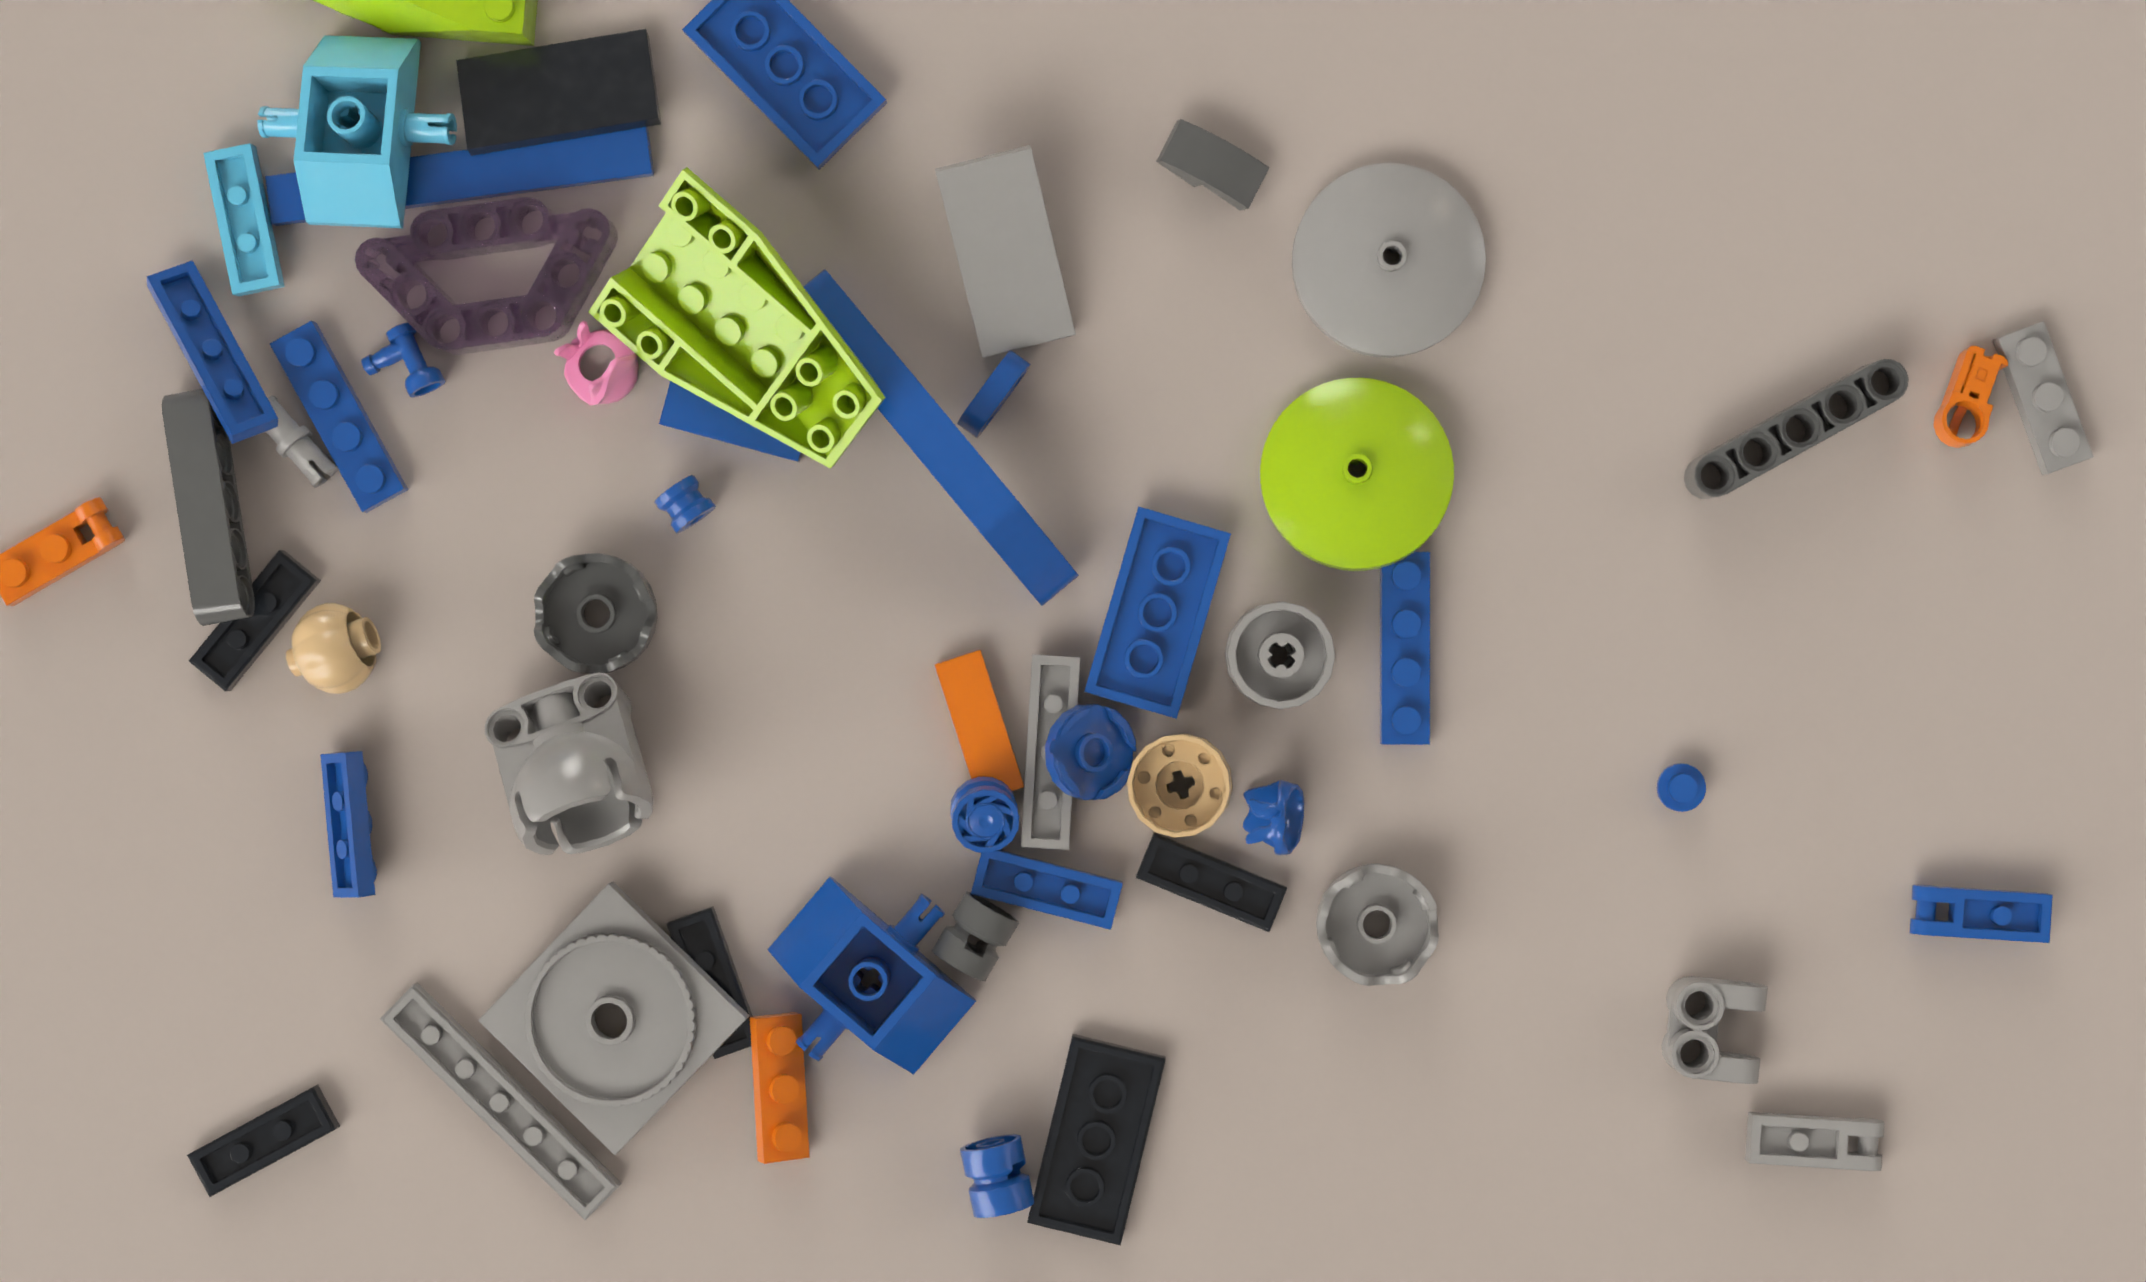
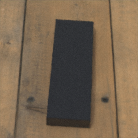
(239, 642)
(1211, 882)
(705, 943)
(263, 1140)

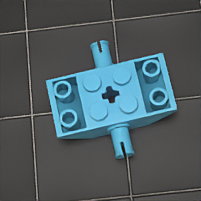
(357, 130)

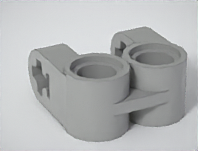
(1703, 1026)

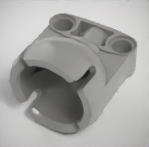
(571, 766)

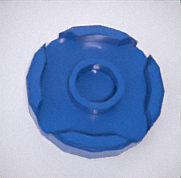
(1090, 751)

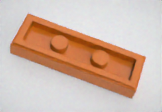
(978, 719)

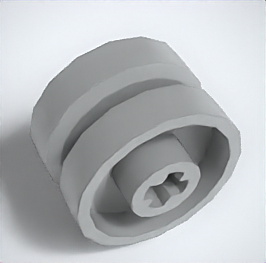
(1307, 662)

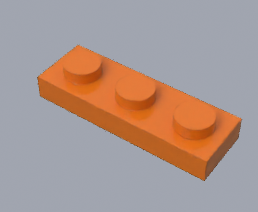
(779, 1088)

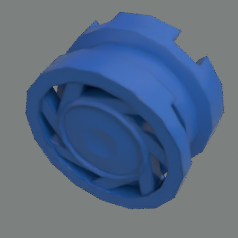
(983, 814)

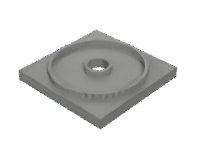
(670, 1007)

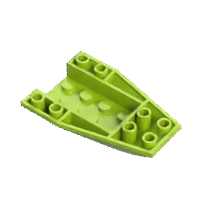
(737, 326)

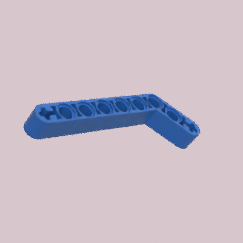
(947, 451)

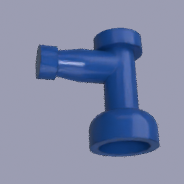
(404, 346)

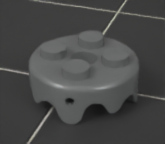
(561, 618)

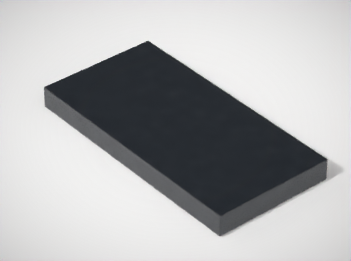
(558, 92)
(1096, 1139)

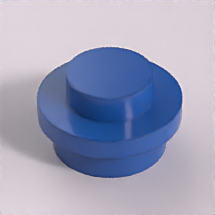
(1681, 787)

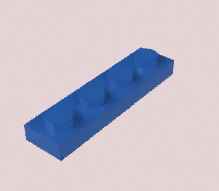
(212, 352)
(338, 416)
(1405, 651)

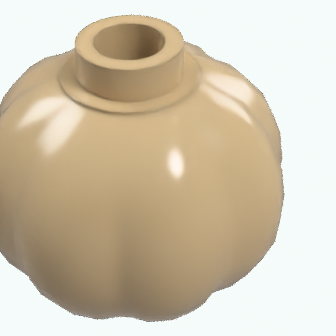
(333, 648)

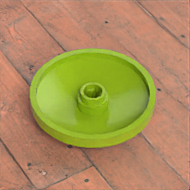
(1347, 518)

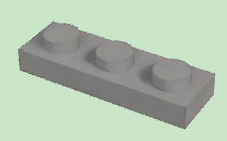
(2043, 399)

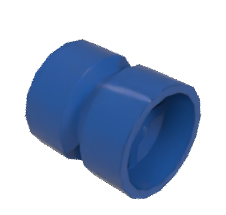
(997, 1177)

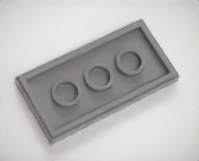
(1005, 251)

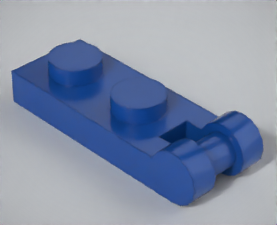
(1983, 914)

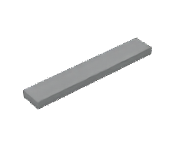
(500, 1101)

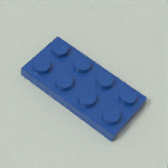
(787, 72)
(1157, 612)

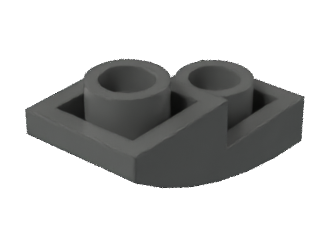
(1214, 163)

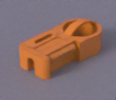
(1969, 390)

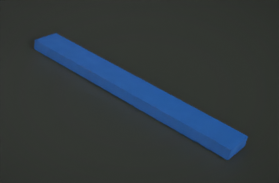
(463, 177)

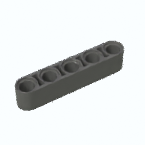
(1818, 425)
(207, 509)

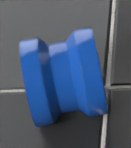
(685, 504)

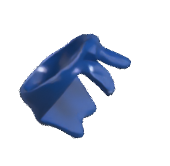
(1275, 816)

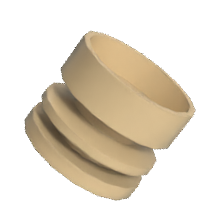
(1167, 810)

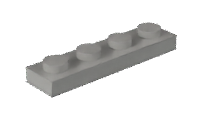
(1045, 805)

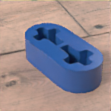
(993, 394)

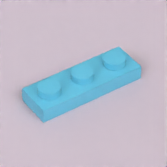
(244, 220)

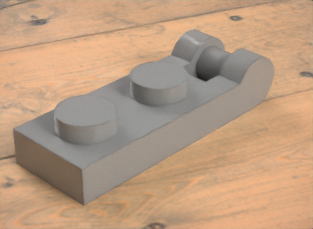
(1813, 1141)

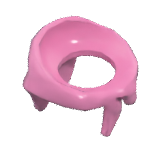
(616, 380)

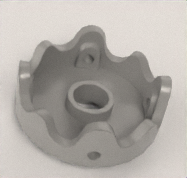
(1397, 953)

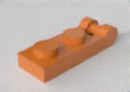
(56, 552)

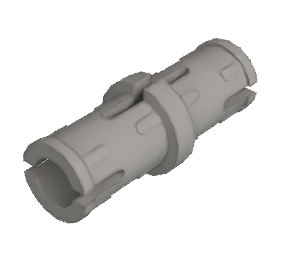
(296, 444)

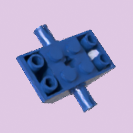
(841, 935)

